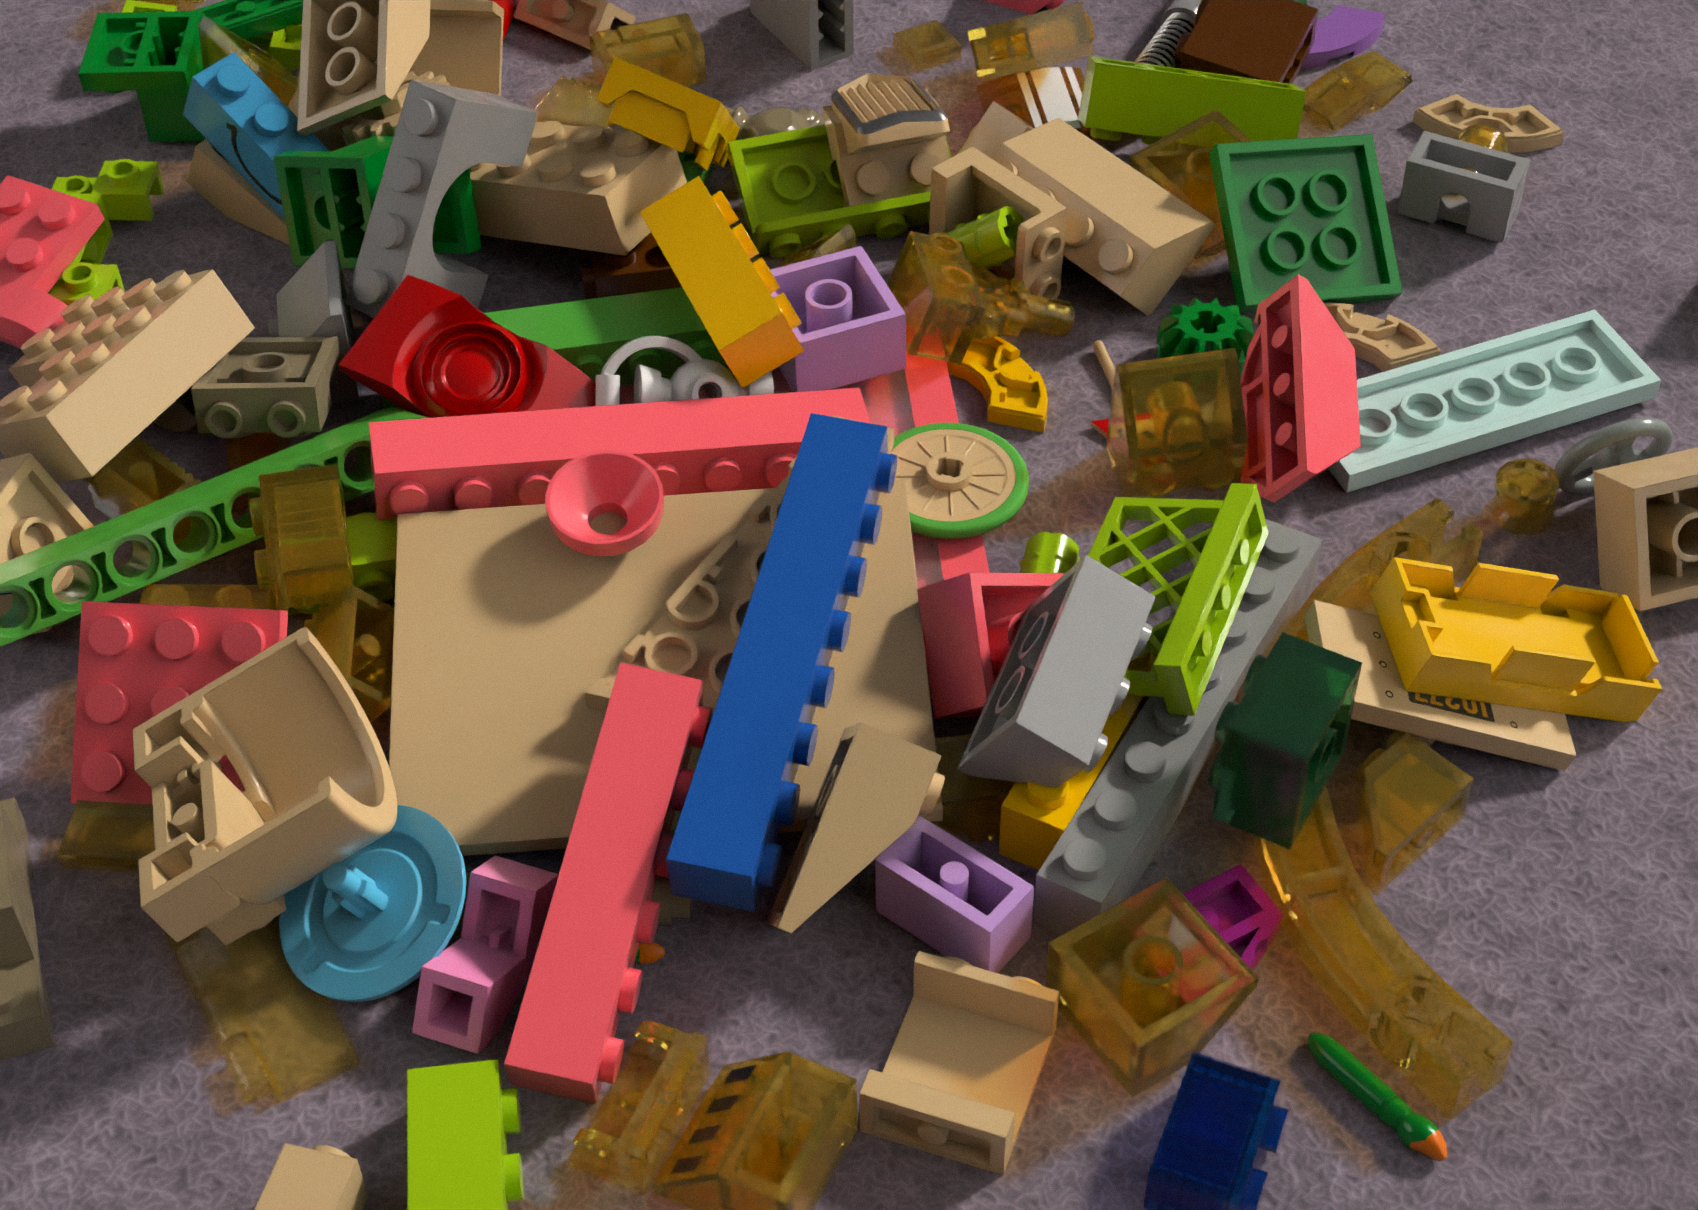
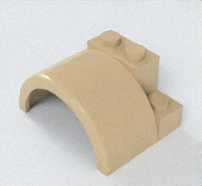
(308, 801)

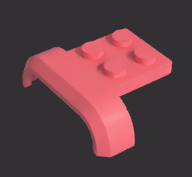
(37, 243)

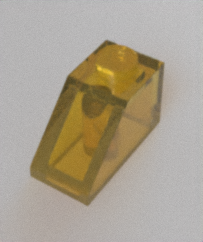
(1406, 806)

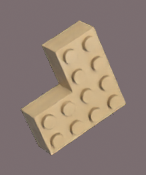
(115, 369)

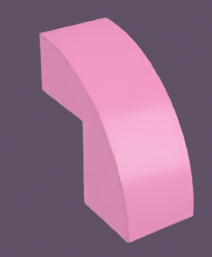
(479, 976)

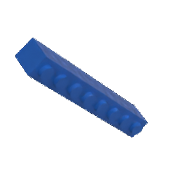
(780, 666)

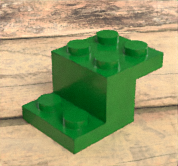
(150, 55)
(334, 193)

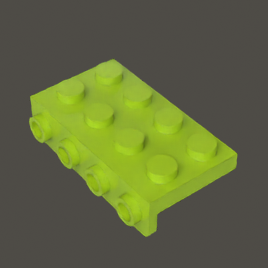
(796, 194)

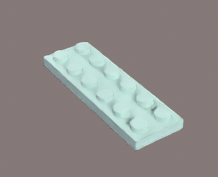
(1491, 397)

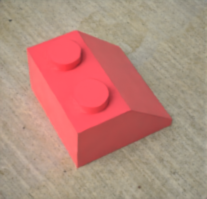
(969, 631)

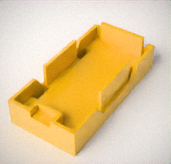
(667, 113)
(1516, 640)

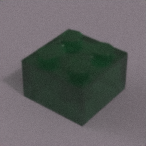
(1283, 738)

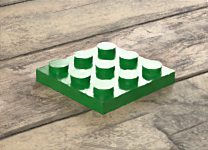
(1305, 212)

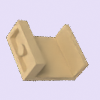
(464, 44)
(962, 1063)

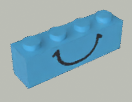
(245, 123)

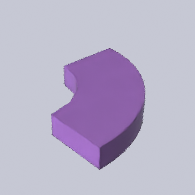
(1342, 33)

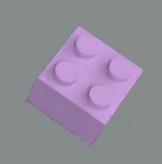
(848, 321)

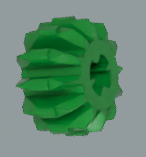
(1204, 329)

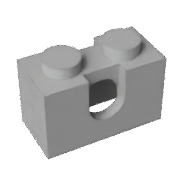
(1439, 188)

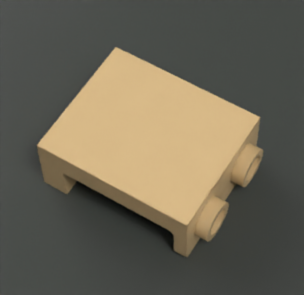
(978, 185)

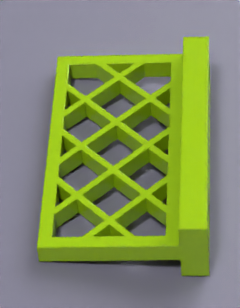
(1203, 599)

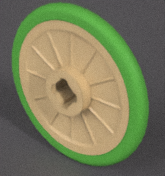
(959, 479)

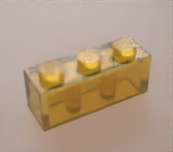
(1032, 41)

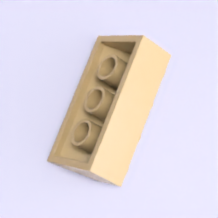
(1116, 218)

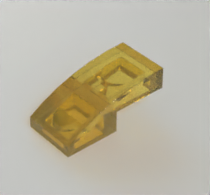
(1351, 87)

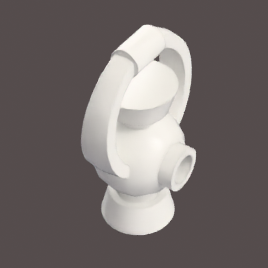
(684, 383)

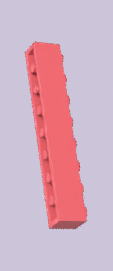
(516, 454)

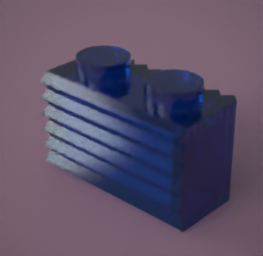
(1216, 1139)

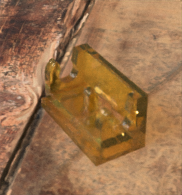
(644, 1108)

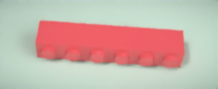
(607, 887)

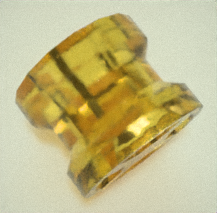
(1525, 496)

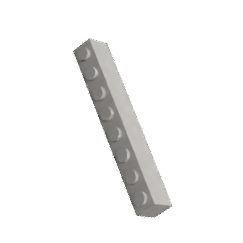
(1167, 753)

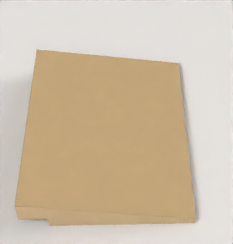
(514, 627)

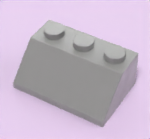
(1061, 679)

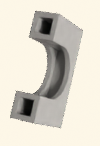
(434, 142)

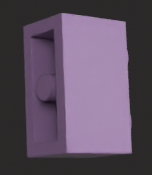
(953, 897)

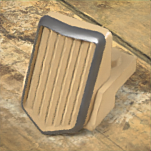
(885, 137)

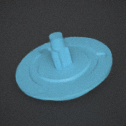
(377, 913)

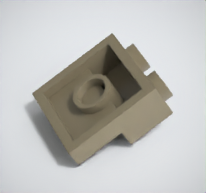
(268, 388)

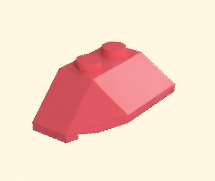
(1297, 392)

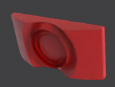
(450, 359)

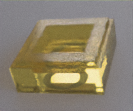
(927, 45)

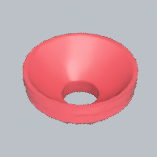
(600, 485)

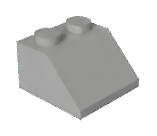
(316, 307)

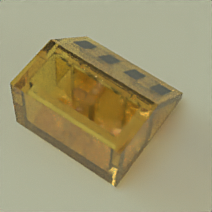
(763, 1137)

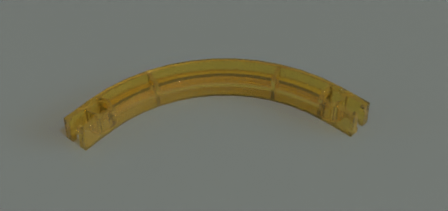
(1330, 913)

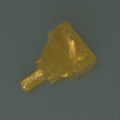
(960, 301)

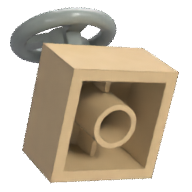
(1642, 510)

